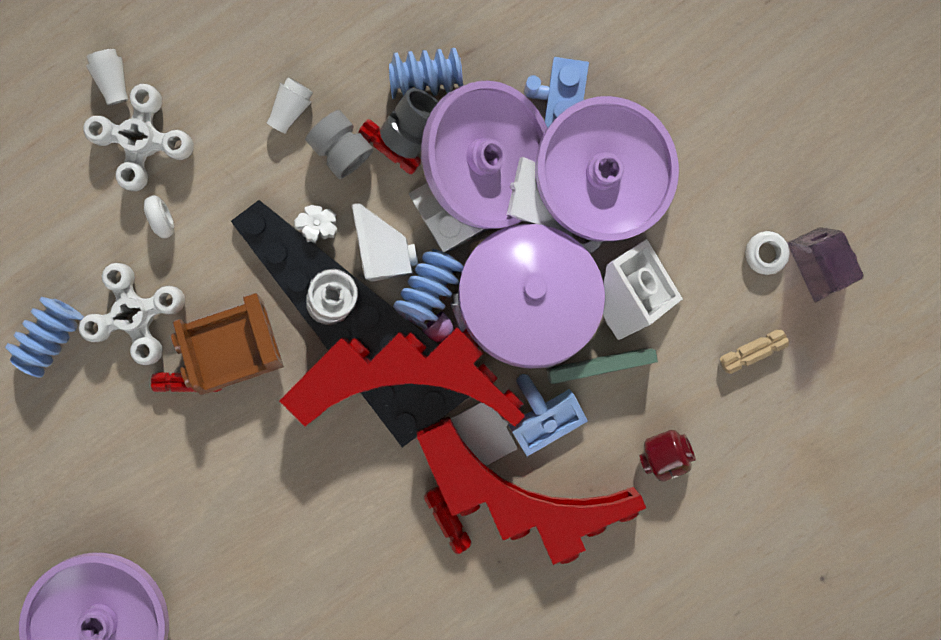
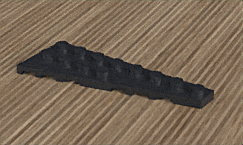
(371, 321)

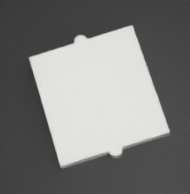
(525, 198)
(484, 433)

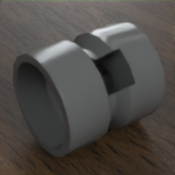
(406, 125)

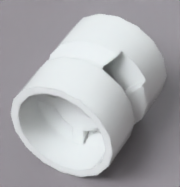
(331, 297)

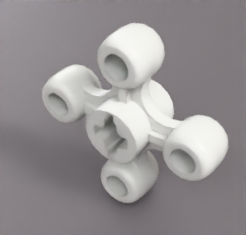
(139, 124)
(125, 301)

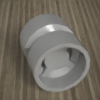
(335, 140)

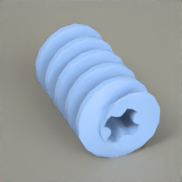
(425, 72)
(428, 287)
(43, 336)

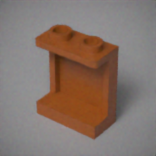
(227, 346)

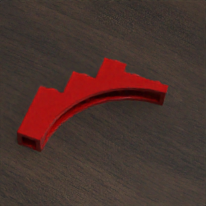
(348, 372)
(560, 521)

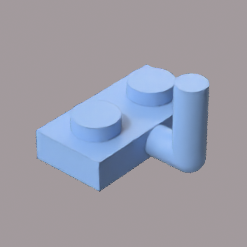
(565, 87)
(546, 420)

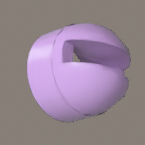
(439, 330)

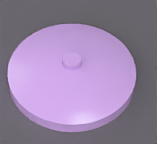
(475, 150)
(606, 169)
(531, 296)
(94, 600)

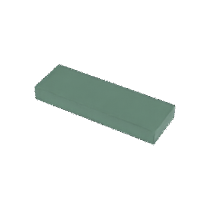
(601, 365)

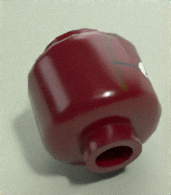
(667, 455)

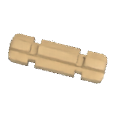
(754, 351)

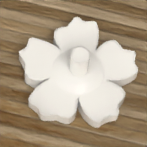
(315, 222)

